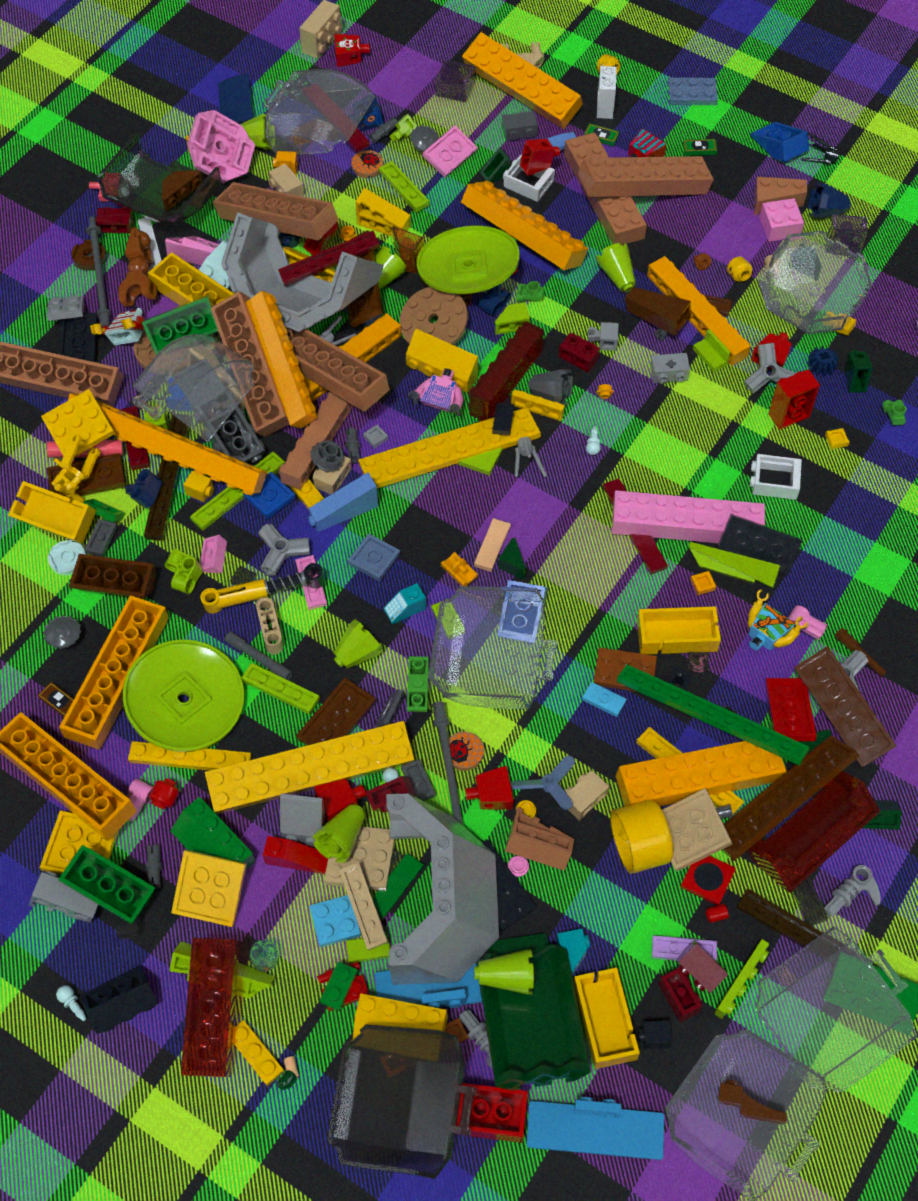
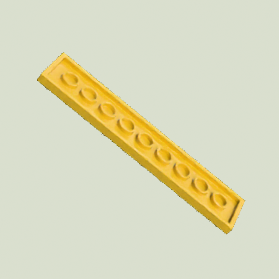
(445, 449)

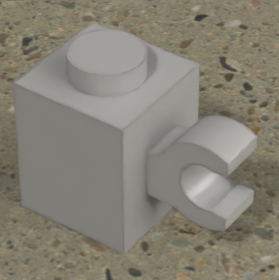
(606, 336)

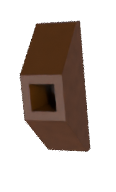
(179, 186)

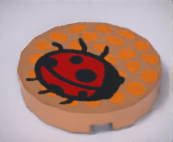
(366, 163)
(466, 750)

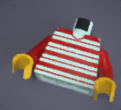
(124, 329)

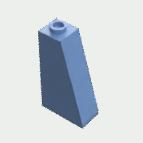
(345, 503)

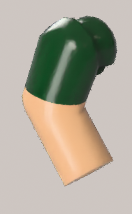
(290, 1076)

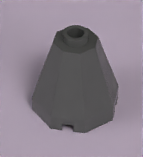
(552, 385)

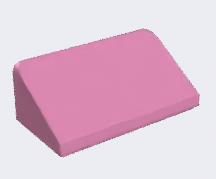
(213, 554)

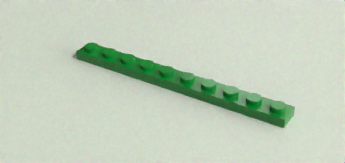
(713, 714)

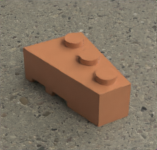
(775, 189)
(538, 842)

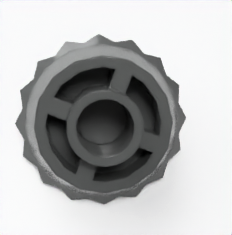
(423, 137)
(327, 456)
(62, 632)

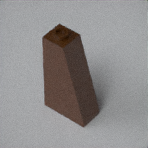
(659, 309)

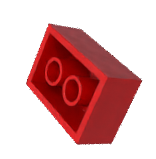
(793, 399)
(496, 1113)

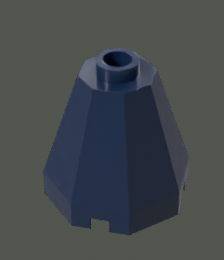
(826, 201)

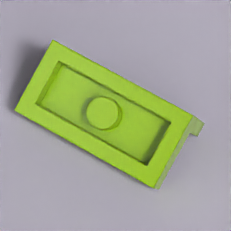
(712, 351)

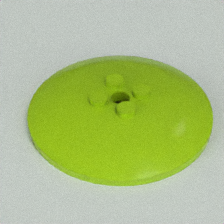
(446, 259)
(177, 670)

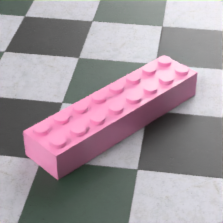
(678, 516)

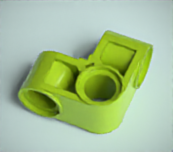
(184, 577)

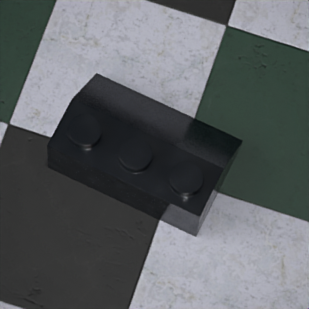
(118, 1000)

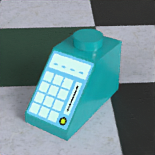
(405, 604)
(576, 946)

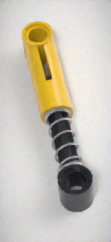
(260, 588)

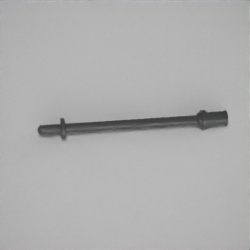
(103, 313)
(441, 722)

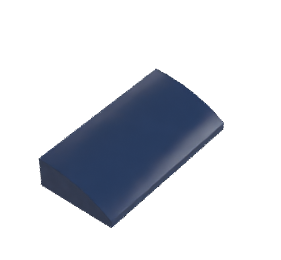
(236, 98)

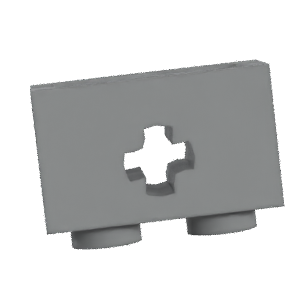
(669, 368)

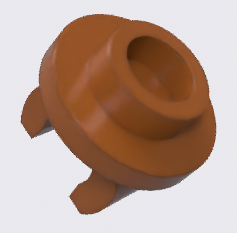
(702, 261)

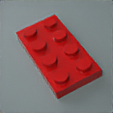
(790, 708)

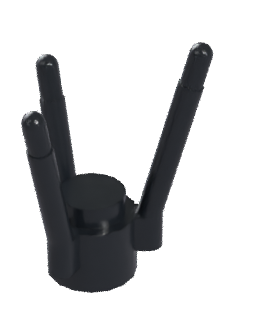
(831, 152)

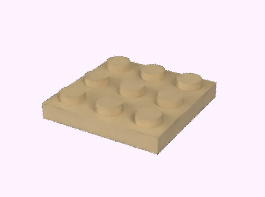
(695, 829)
(373, 852)

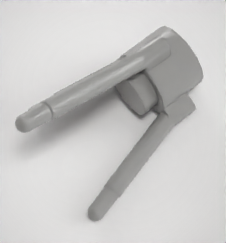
(328, 336)
(526, 448)

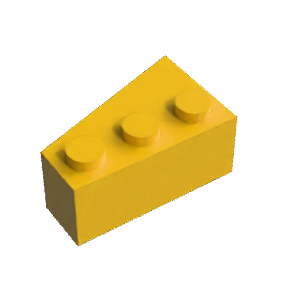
(380, 214)

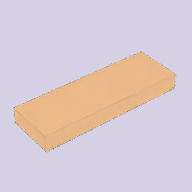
(492, 545)

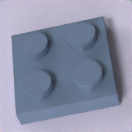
(373, 557)

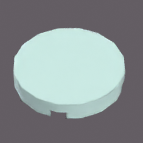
(64, 556)

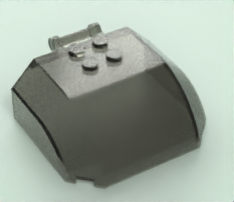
(137, 181)
(399, 1101)

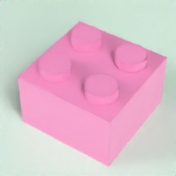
(781, 219)

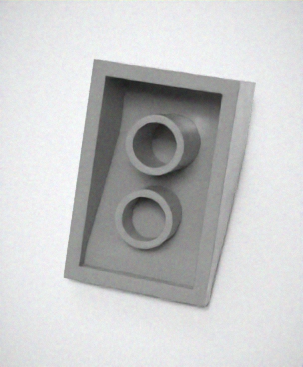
(301, 817)

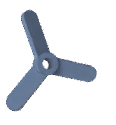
(550, 783)

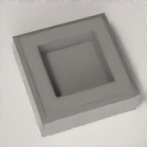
(375, 436)

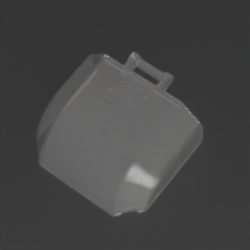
(315, 110)
(195, 382)
(491, 647)
(835, 1009)
(739, 1149)

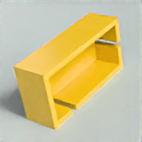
(52, 512)
(678, 630)
(606, 1018)

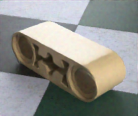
(264, 617)

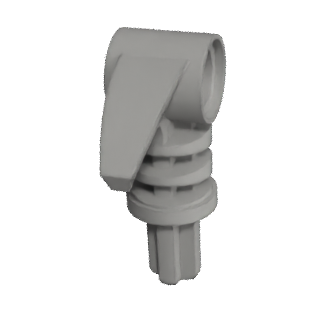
(851, 888)
(477, 1032)

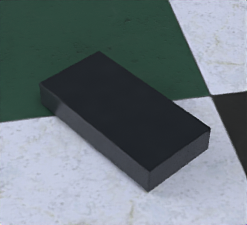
(503, 419)

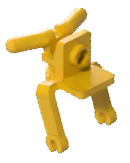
(70, 477)

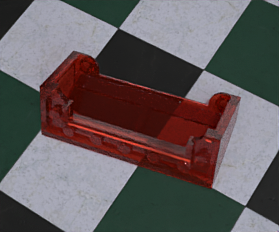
(815, 831)

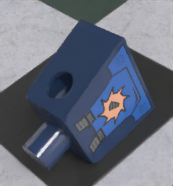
(372, 117)

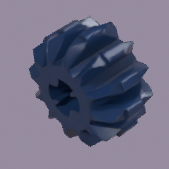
(823, 361)

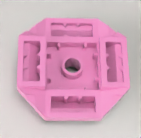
(220, 144)

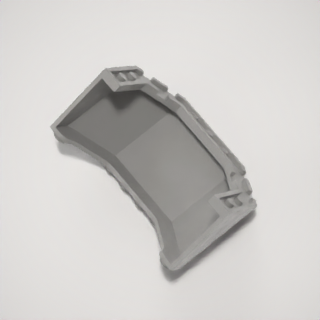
(253, 266)
(462, 896)

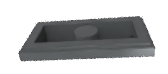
(390, 709)

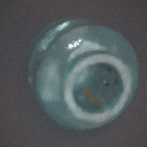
(264, 955)

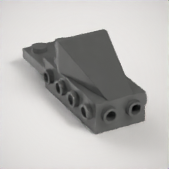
(238, 439)

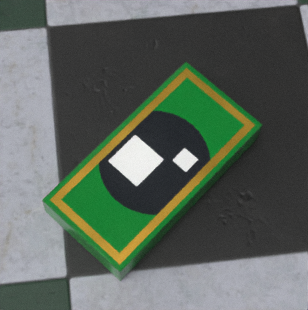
(605, 135)
(699, 147)

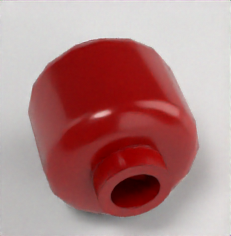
(164, 794)

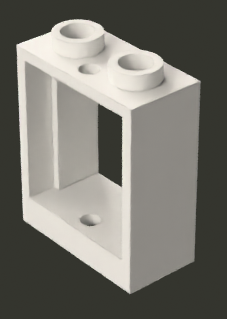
(606, 92)
(533, 192)
(778, 464)

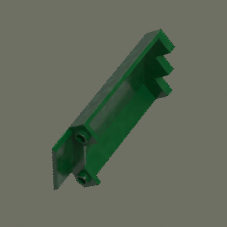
(539, 1033)

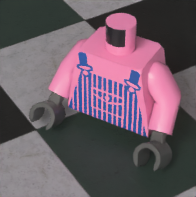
(439, 393)

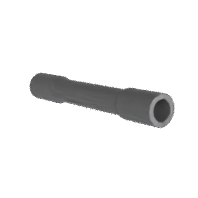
(240, 644)

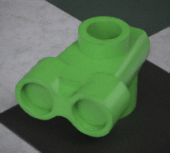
(530, 291)
(896, 411)

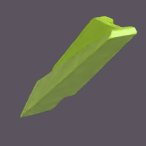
(734, 565)
(248, 979)

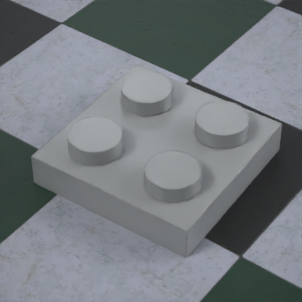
(65, 308)

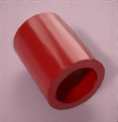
(717, 913)

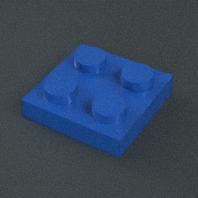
(272, 496)

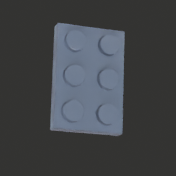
(692, 91)

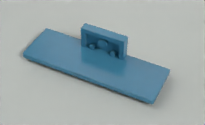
(432, 995)
(595, 1129)

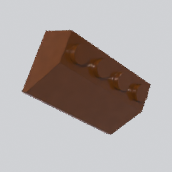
(113, 576)

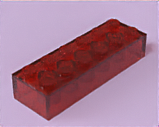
(506, 371)
(210, 1007)

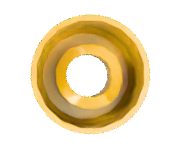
(642, 836)

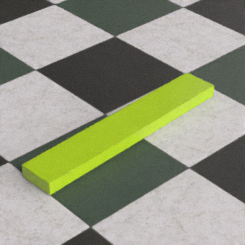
(230, 496)

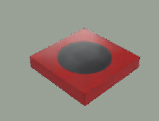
(708, 879)

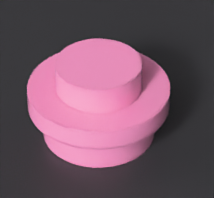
(518, 866)

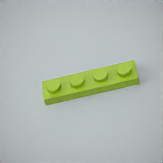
(404, 186)
(280, 688)
(738, 987)

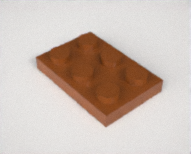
(612, 662)

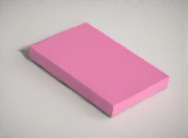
(449, 151)

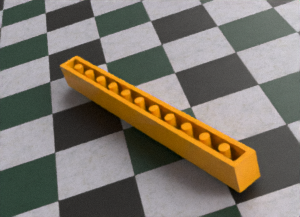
(183, 450)

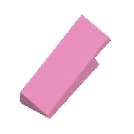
(190, 249)

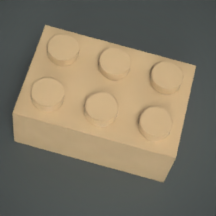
(320, 28)

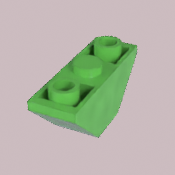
(417, 684)

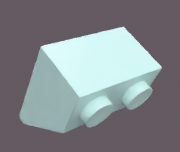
(213, 268)

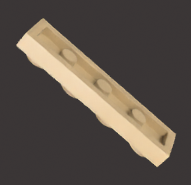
(363, 906)

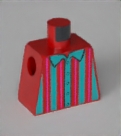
(646, 145)

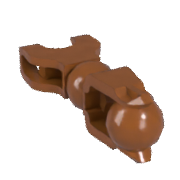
(137, 278)

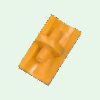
(459, 569)

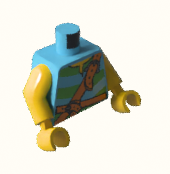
(771, 627)

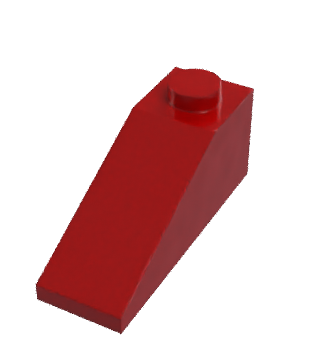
(293, 855)

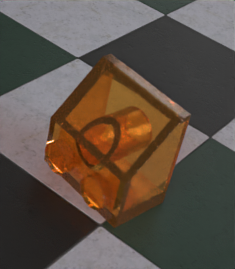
(407, 247)

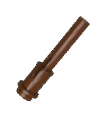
(844, 637)

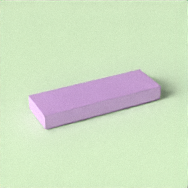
(672, 947)

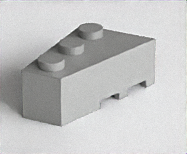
(61, 898)

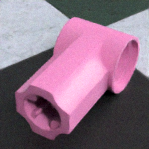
(816, 627)
(139, 795)

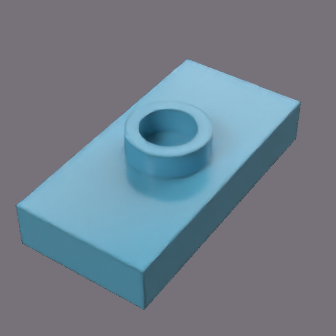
(604, 699)

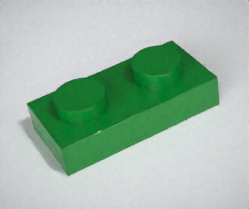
(108, 512)
(338, 986)

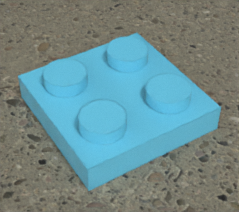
(334, 921)

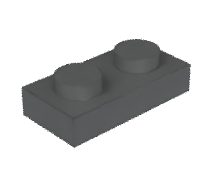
(100, 538)
(419, 780)

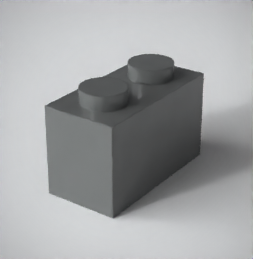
(519, 125)

